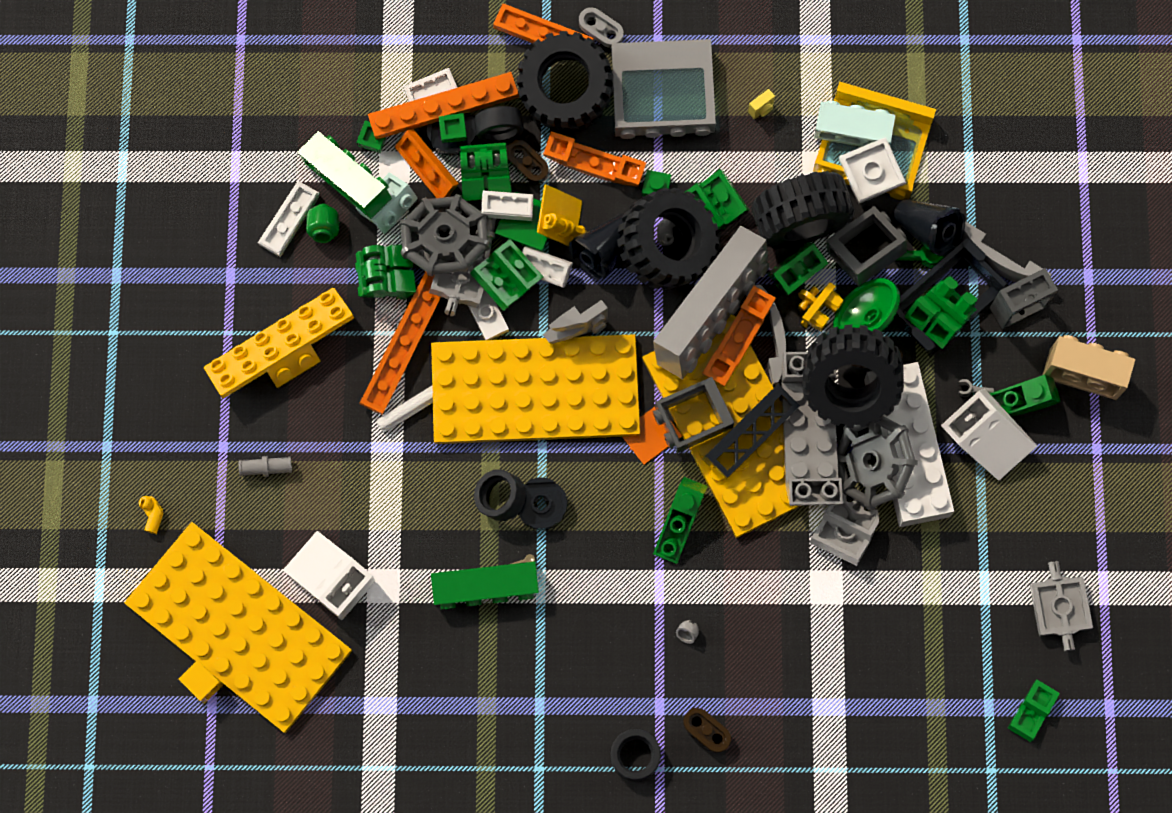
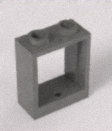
(862, 272)
(1027, 295)
(717, 404)

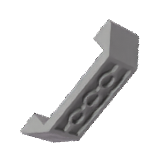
(808, 444)

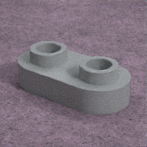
(603, 27)

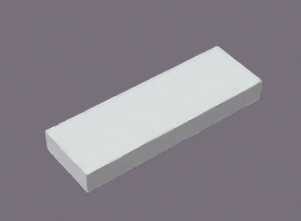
(289, 218)

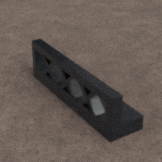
(744, 424)

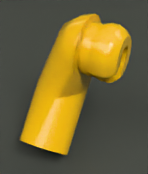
(153, 511)

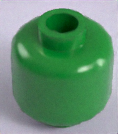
(322, 223)

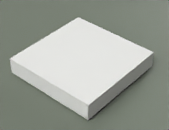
(872, 170)

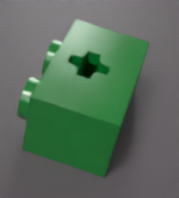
(797, 268)

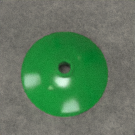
(869, 305)

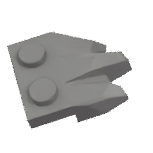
(574, 324)
(846, 530)

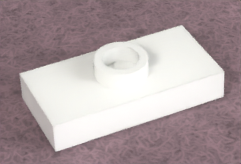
(430, 85)
(507, 205)
(552, 268)
(489, 318)

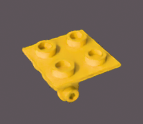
(559, 216)

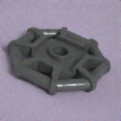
(446, 247)
(886, 462)

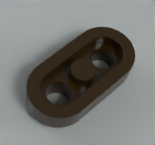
(530, 161)
(707, 730)

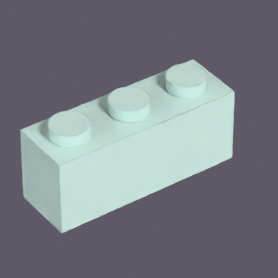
(852, 124)

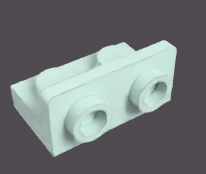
(401, 201)

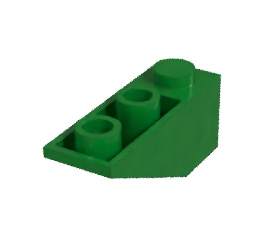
(1028, 396)
(680, 519)

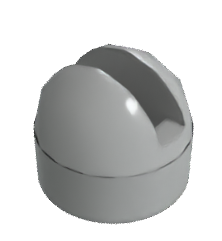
(687, 631)

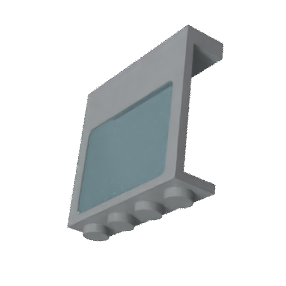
(663, 88)

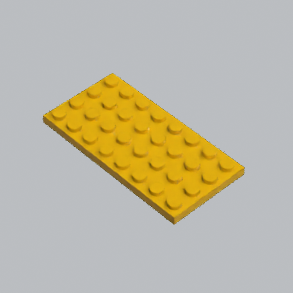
(535, 389)
(757, 487)
(238, 627)

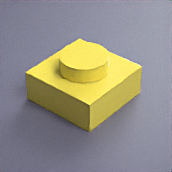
(762, 104)

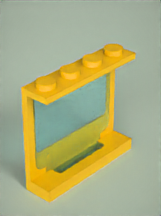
(907, 140)

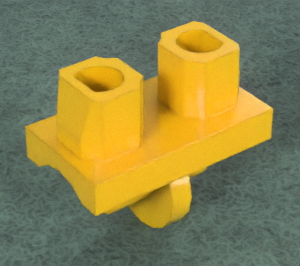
(813, 315)

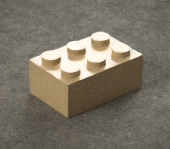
(1089, 367)

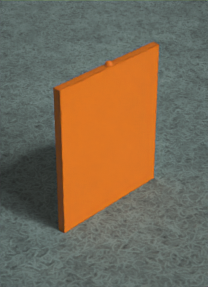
(651, 438)

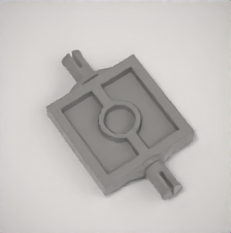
(458, 286)
(1061, 606)

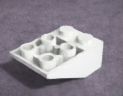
(989, 434)
(329, 575)

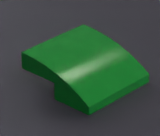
(720, 198)
(523, 231)
(506, 275)

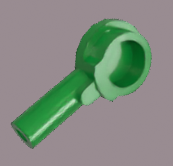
(926, 257)

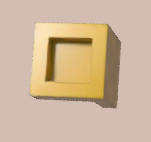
(200, 682)

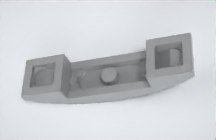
(1000, 264)
(779, 340)

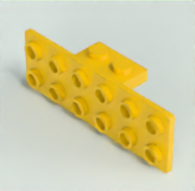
(282, 348)

